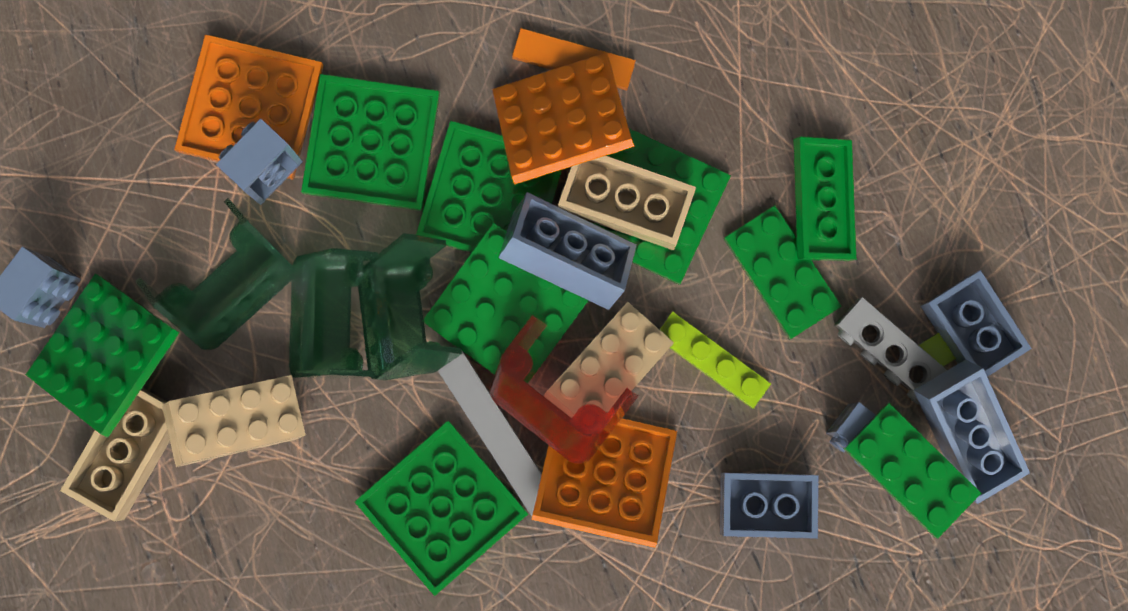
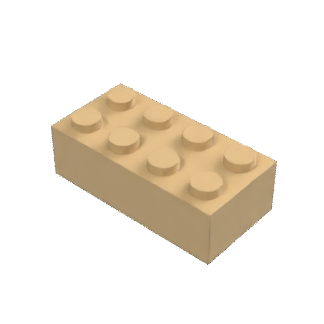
(628, 199)
(610, 363)
(233, 420)
(118, 466)

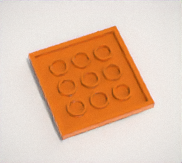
(239, 87)
(561, 118)
(616, 491)

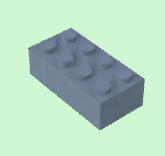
(568, 251)
(972, 428)

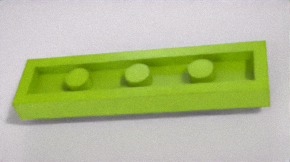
(714, 361)

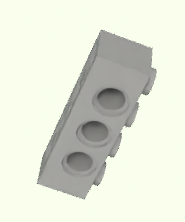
(911, 354)

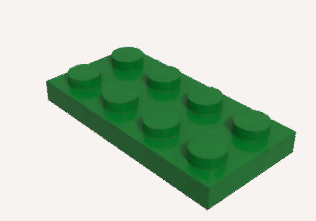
(824, 199)
(787, 285)
(912, 471)

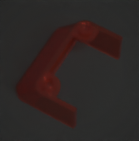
(572, 437)

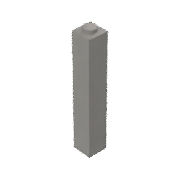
(493, 429)

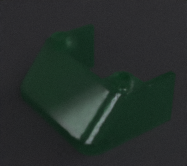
(230, 292)
(394, 313)
(323, 314)

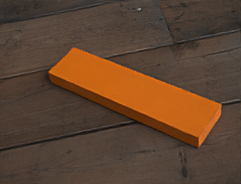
(555, 53)

